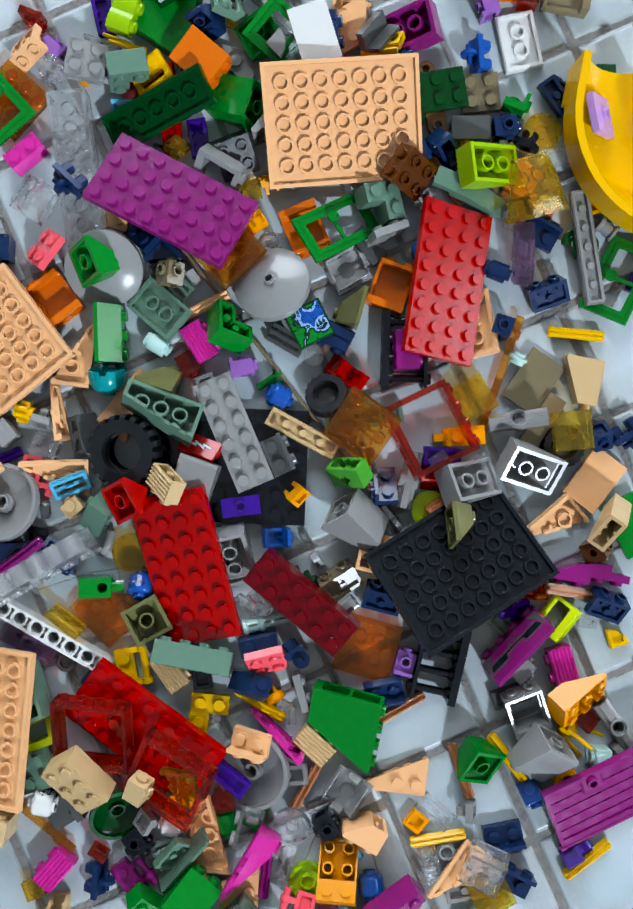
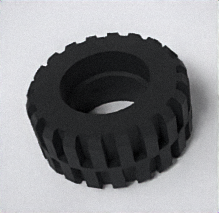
(103, 442)

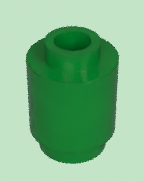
(225, 823)

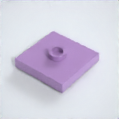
(599, 115)

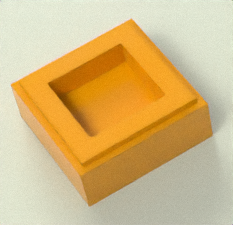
(415, 821)

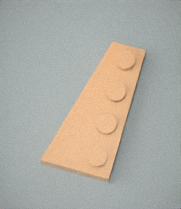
(214, 855)

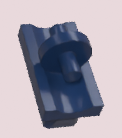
(66, 182)
(627, 436)
(296, 654)
(100, 878)

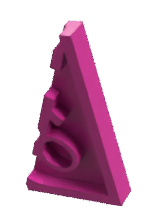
(278, 735)

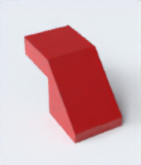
(347, 373)

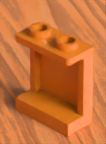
(198, 48)
(316, 228)
(390, 286)
(55, 298)

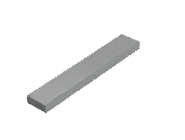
(586, 248)

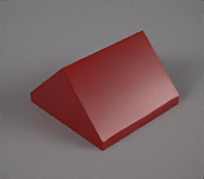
(125, 499)

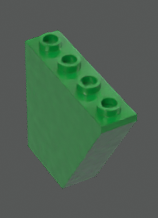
(165, 26)
(348, 720)

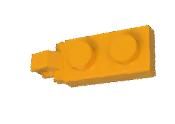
(454, 437)

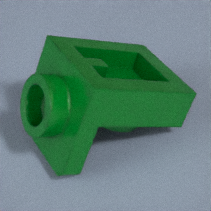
(515, 106)

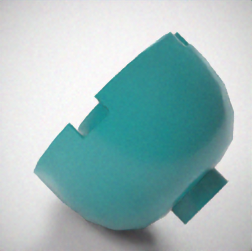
(108, 379)

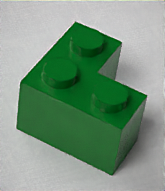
(225, 330)
(143, 898)

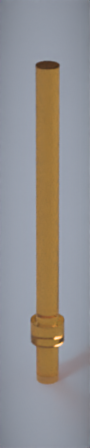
(515, 334)
(58, 836)

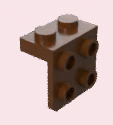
(409, 171)

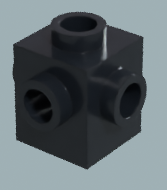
(326, 824)
(136, 845)

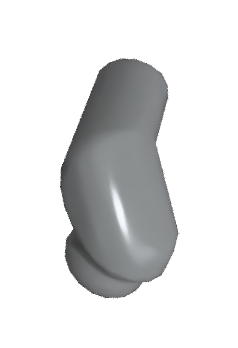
(107, 544)

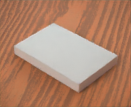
(314, 31)
(518, 42)

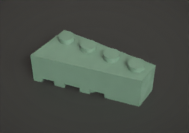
(163, 410)
(192, 657)

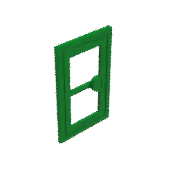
(259, 20)
(21, 118)
(330, 210)
(620, 317)

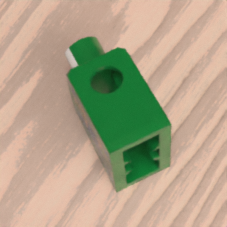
(90, 587)

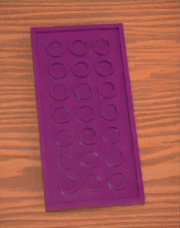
(170, 200)

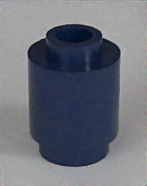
(497, 271)

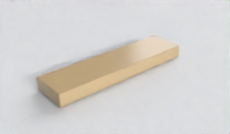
(301, 433)

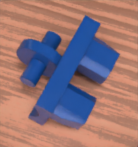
(475, 53)

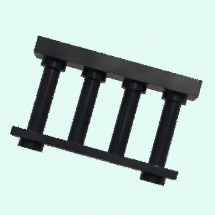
(386, 357)
(453, 674)

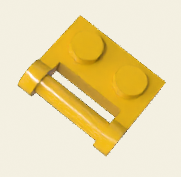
(157, 65)
(126, 661)

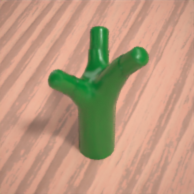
(270, 379)

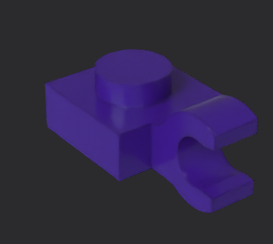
(515, 609)
(574, 854)

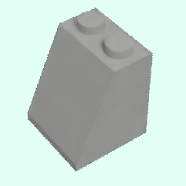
(198, 472)
(356, 520)
(541, 754)

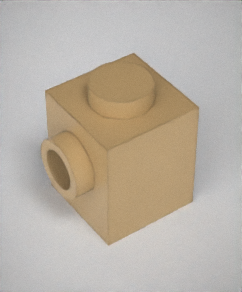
(138, 788)

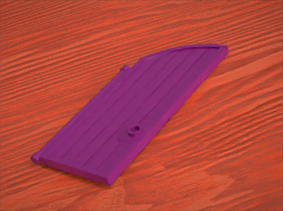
(591, 800)

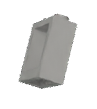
(225, 161)
(518, 694)

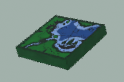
(310, 324)

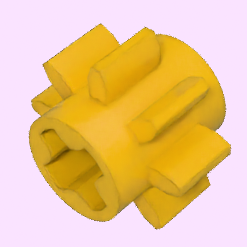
(24, 411)

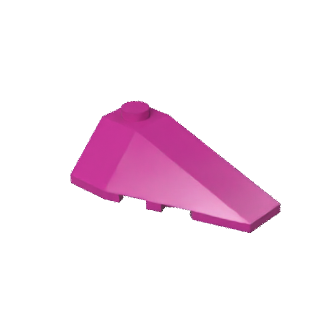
(256, 854)

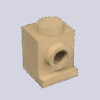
(73, 506)

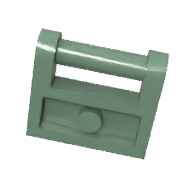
(224, 8)

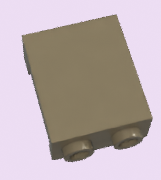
(569, 8)

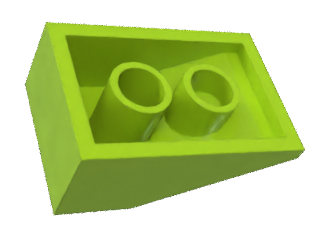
(484, 164)

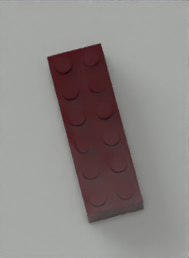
(302, 601)

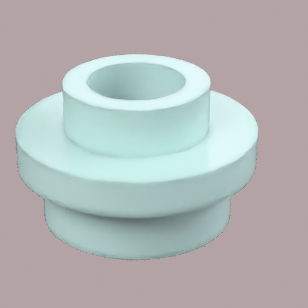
(517, 358)

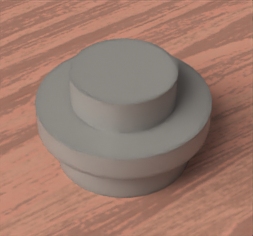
(445, 851)

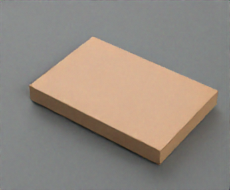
(594, 480)

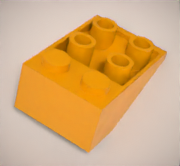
(574, 698)
(337, 873)

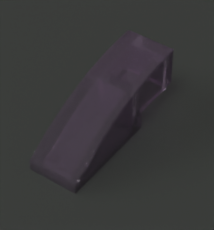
(523, 253)
(25, 642)

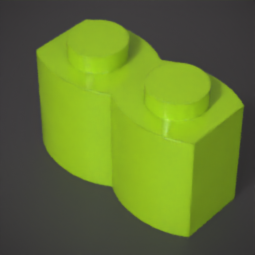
(123, 17)

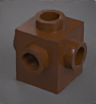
(592, 554)

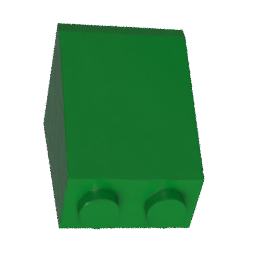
(237, 101)
(193, 890)

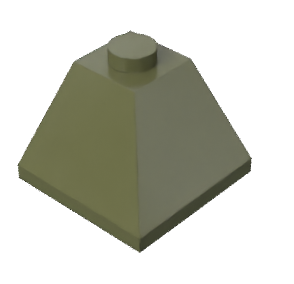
(351, 309)
(163, 378)
(458, 520)
(146, 620)

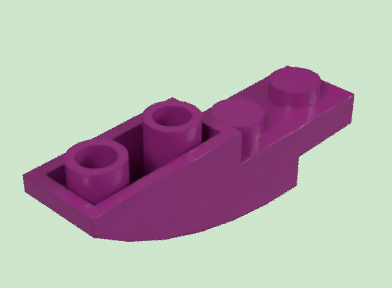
(582, 573)

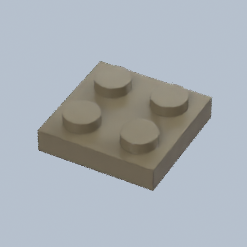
(482, 93)

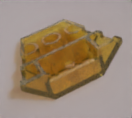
(534, 189)

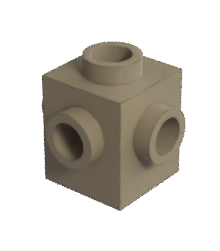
(170, 273)

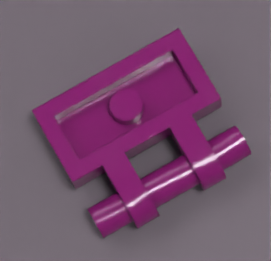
(128, 876)

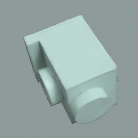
(598, 754)

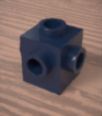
(505, 127)

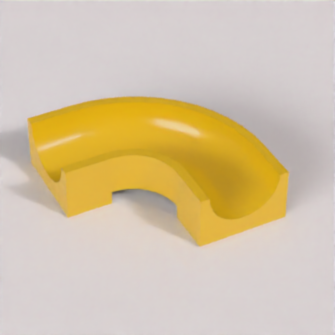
(600, 164)

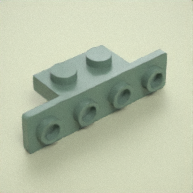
(178, 857)

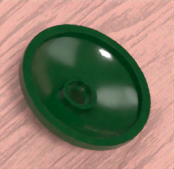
(113, 818)

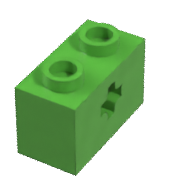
(349, 472)

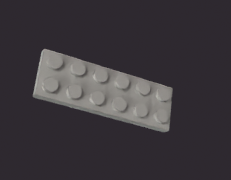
(234, 431)

